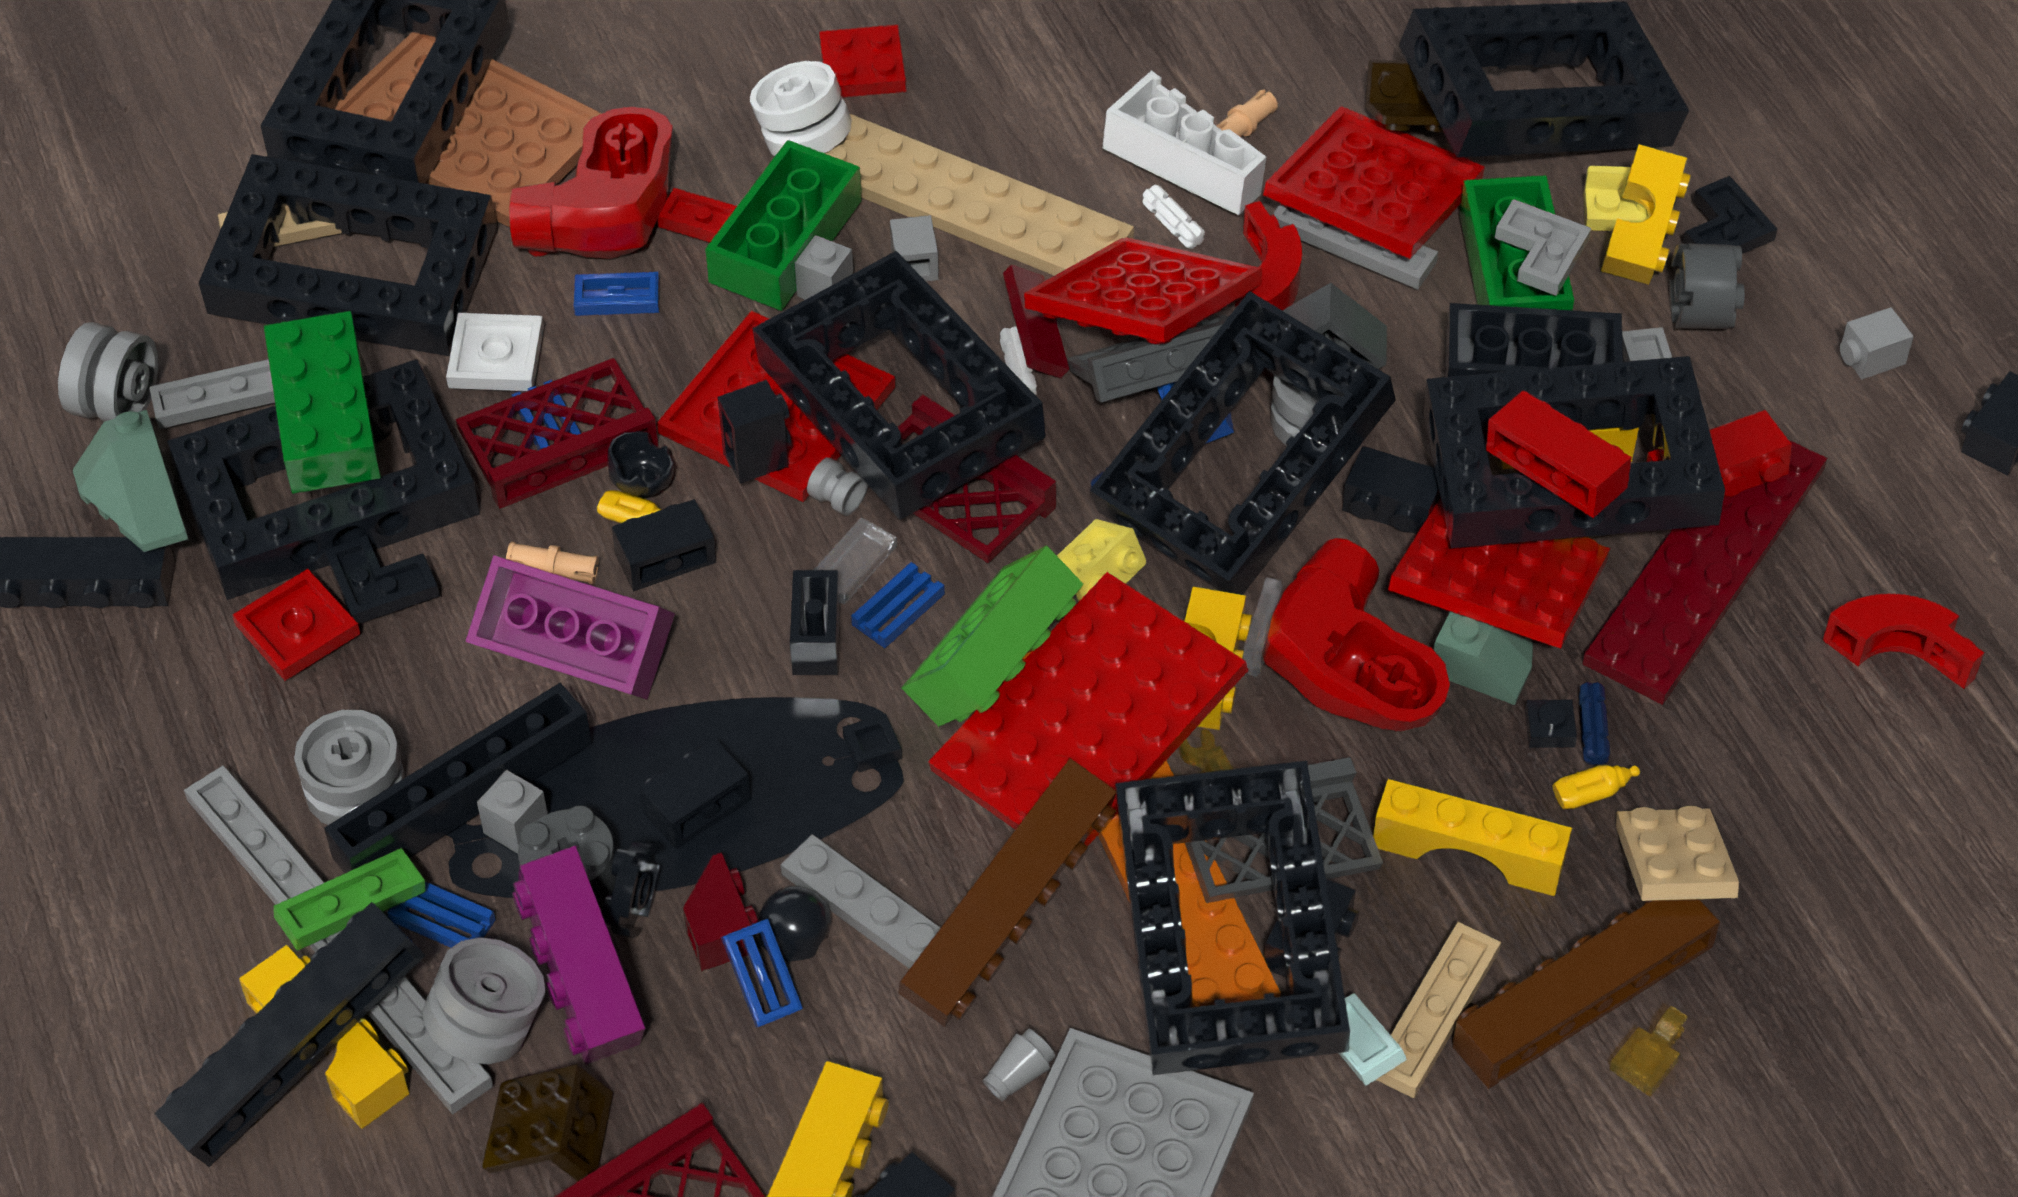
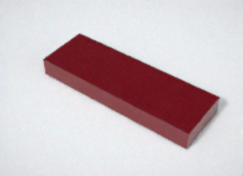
(1037, 333)

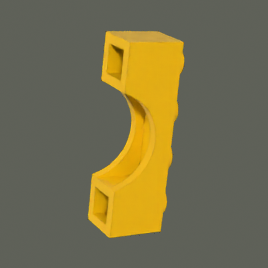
(1521, 846)
(362, 1074)

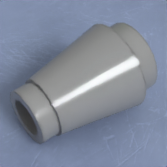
(1019, 1064)

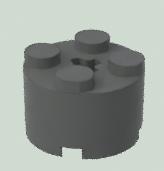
(1706, 286)
(571, 828)

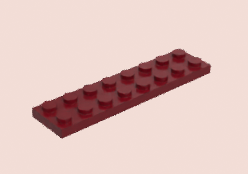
(1695, 583)

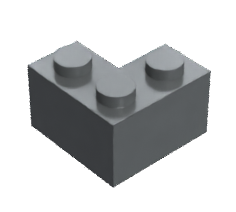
(1344, 323)

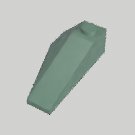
(129, 482)
(1485, 657)

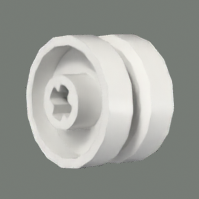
(801, 106)

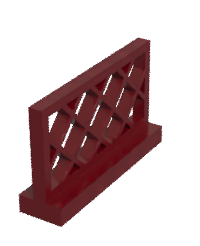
(570, 454)
(1013, 476)
(659, 1155)

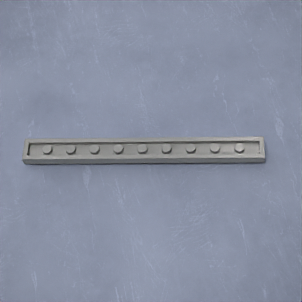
(285, 874)

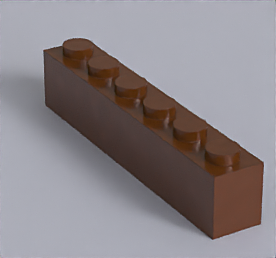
(1007, 893)
(1582, 986)

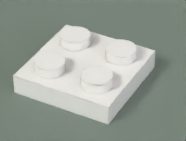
(495, 352)

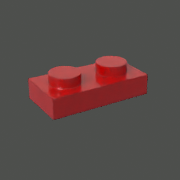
(694, 214)

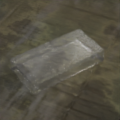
(858, 556)
(1260, 624)

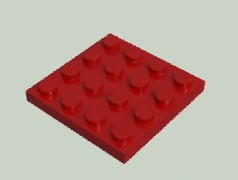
(1373, 182)
(1143, 289)
(695, 414)
(1512, 586)

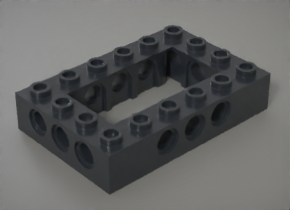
(1454, 44)
(304, 118)
(421, 317)
(1253, 338)
(997, 408)
(1513, 508)
(295, 538)
(1217, 806)

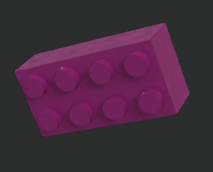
(570, 627)
(579, 955)

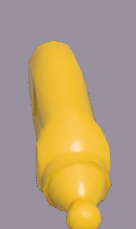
(622, 506)
(1592, 785)

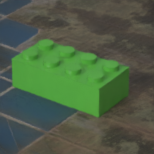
(993, 637)

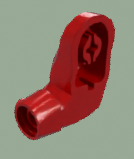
(614, 193)
(1347, 656)

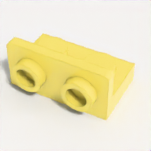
(1604, 198)
(1100, 550)

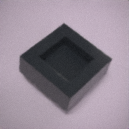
(1550, 723)
(872, 742)

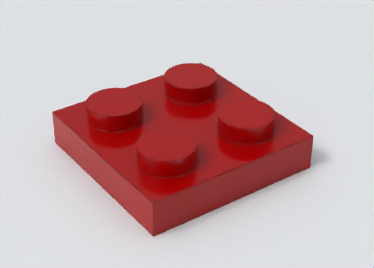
(865, 59)
(296, 624)

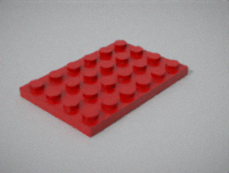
(1106, 688)

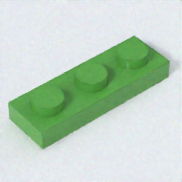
(332, 904)

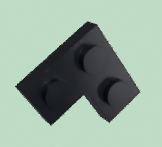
(1732, 218)
(378, 590)

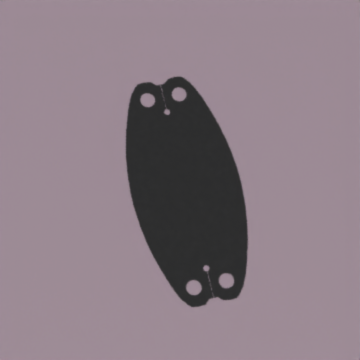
(769, 737)

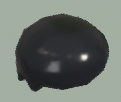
(639, 465)
(797, 920)

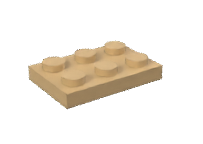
(1676, 854)

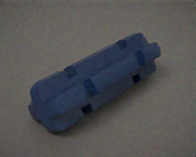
(1594, 723)

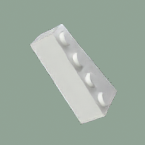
(1183, 145)

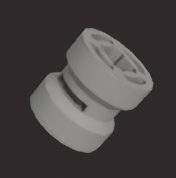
(835, 485)

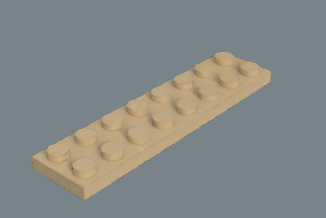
(975, 200)

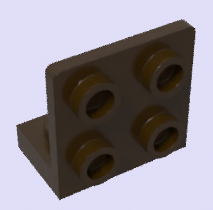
(1397, 97)
(550, 1118)

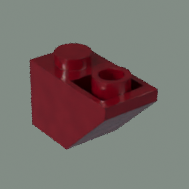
(716, 911)

